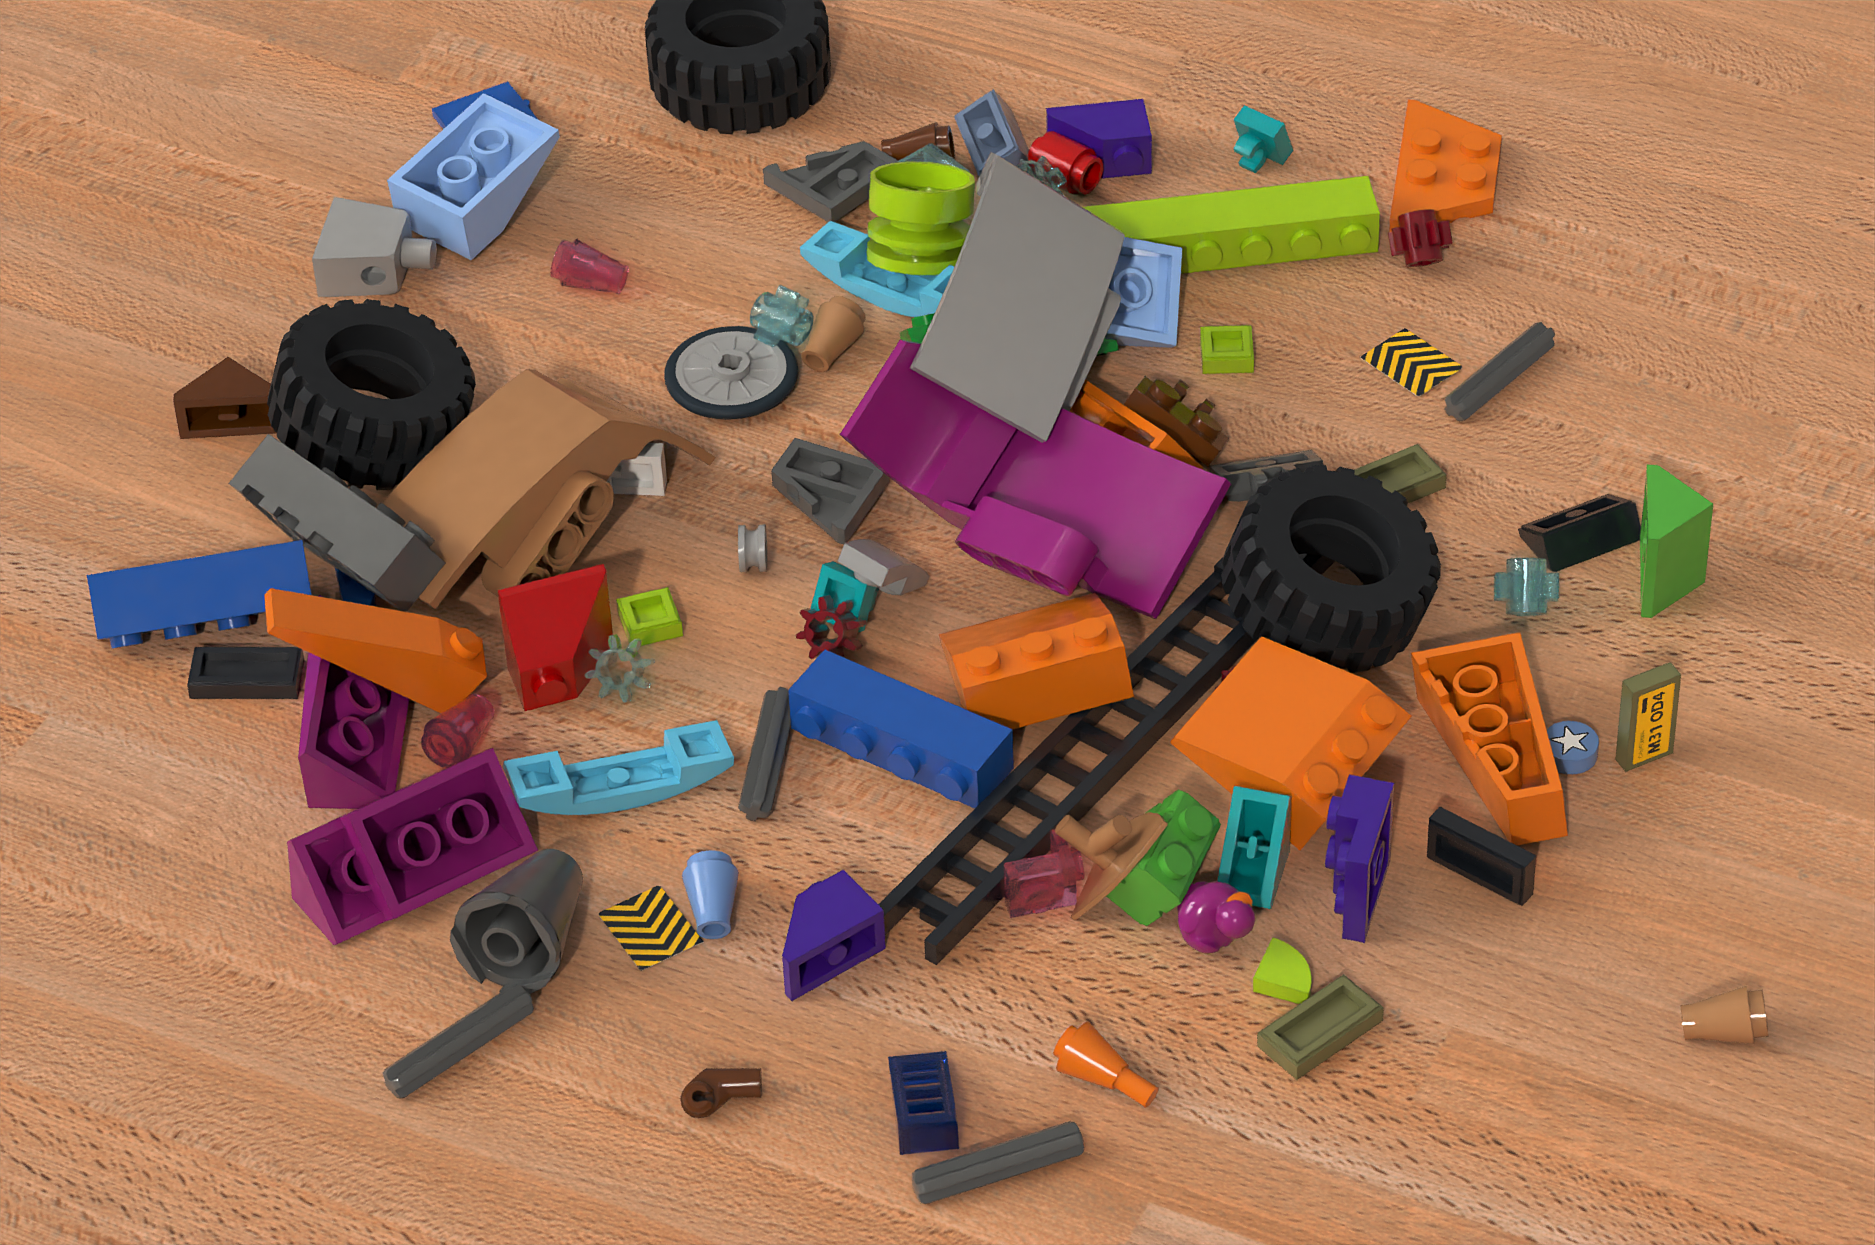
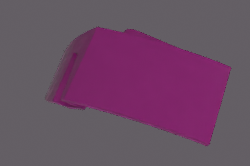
(1050, 512)

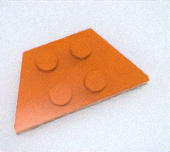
(1445, 166)

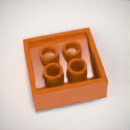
(1039, 663)
(1291, 730)

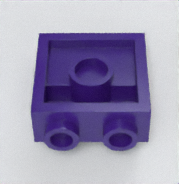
(1359, 850)

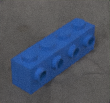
(193, 592)
(901, 729)

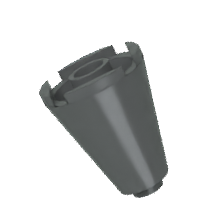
(519, 922)

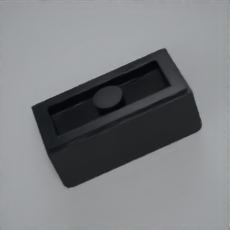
(1583, 531)

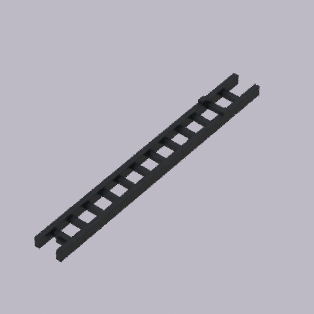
(955, 922)

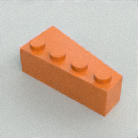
(1494, 726)

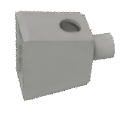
(367, 250)

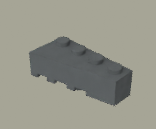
(339, 523)

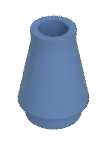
(711, 890)

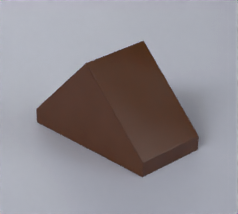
(223, 403)

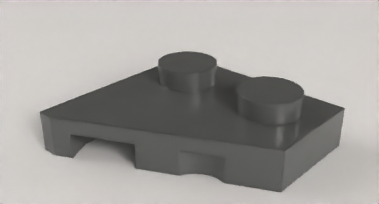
(830, 181)
(828, 486)

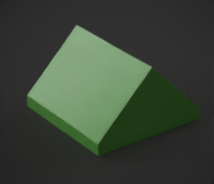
(1671, 540)

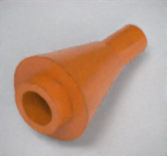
(1091, 1058)

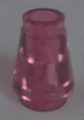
(587, 268)
(457, 731)

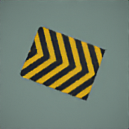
(1411, 362)
(650, 927)

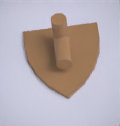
(1113, 849)

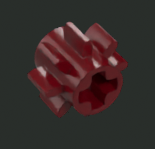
(1420, 238)
(845, 626)

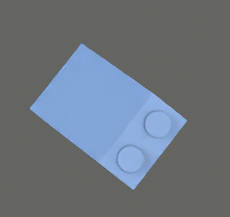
(472, 175)
(1149, 292)

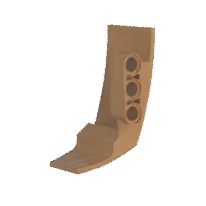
(524, 480)

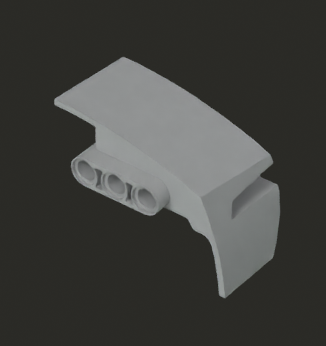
(1023, 302)

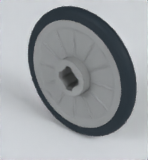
(730, 373)

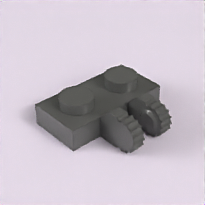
(1251, 473)

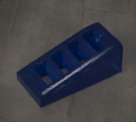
(923, 1131)

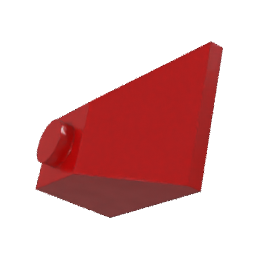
(550, 633)

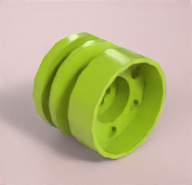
(918, 216)

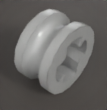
(752, 548)

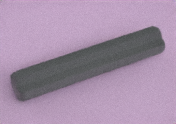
(1499, 371)
(766, 755)
(458, 1041)
(997, 1162)

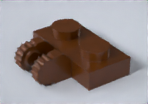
(1192, 430)

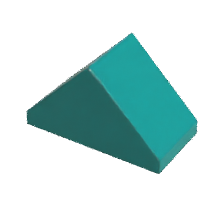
(1256, 843)

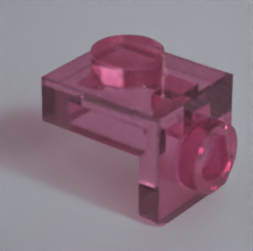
(1043, 880)

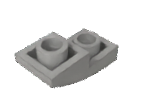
(882, 567)

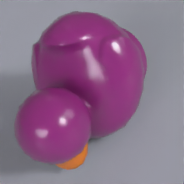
(1214, 916)

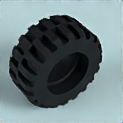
(737, 60)
(376, 352)
(1353, 525)

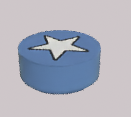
(1573, 746)

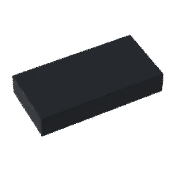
(245, 673)
(1481, 856)

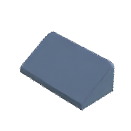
(991, 127)

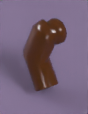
(717, 1086)

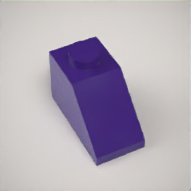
(1114, 130)
(829, 933)

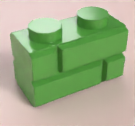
(1171, 863)

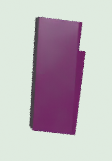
(348, 737)
(408, 848)

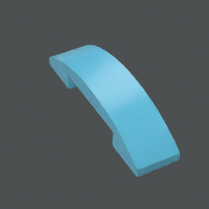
(842, 258)
(624, 780)

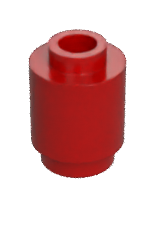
(1073, 159)

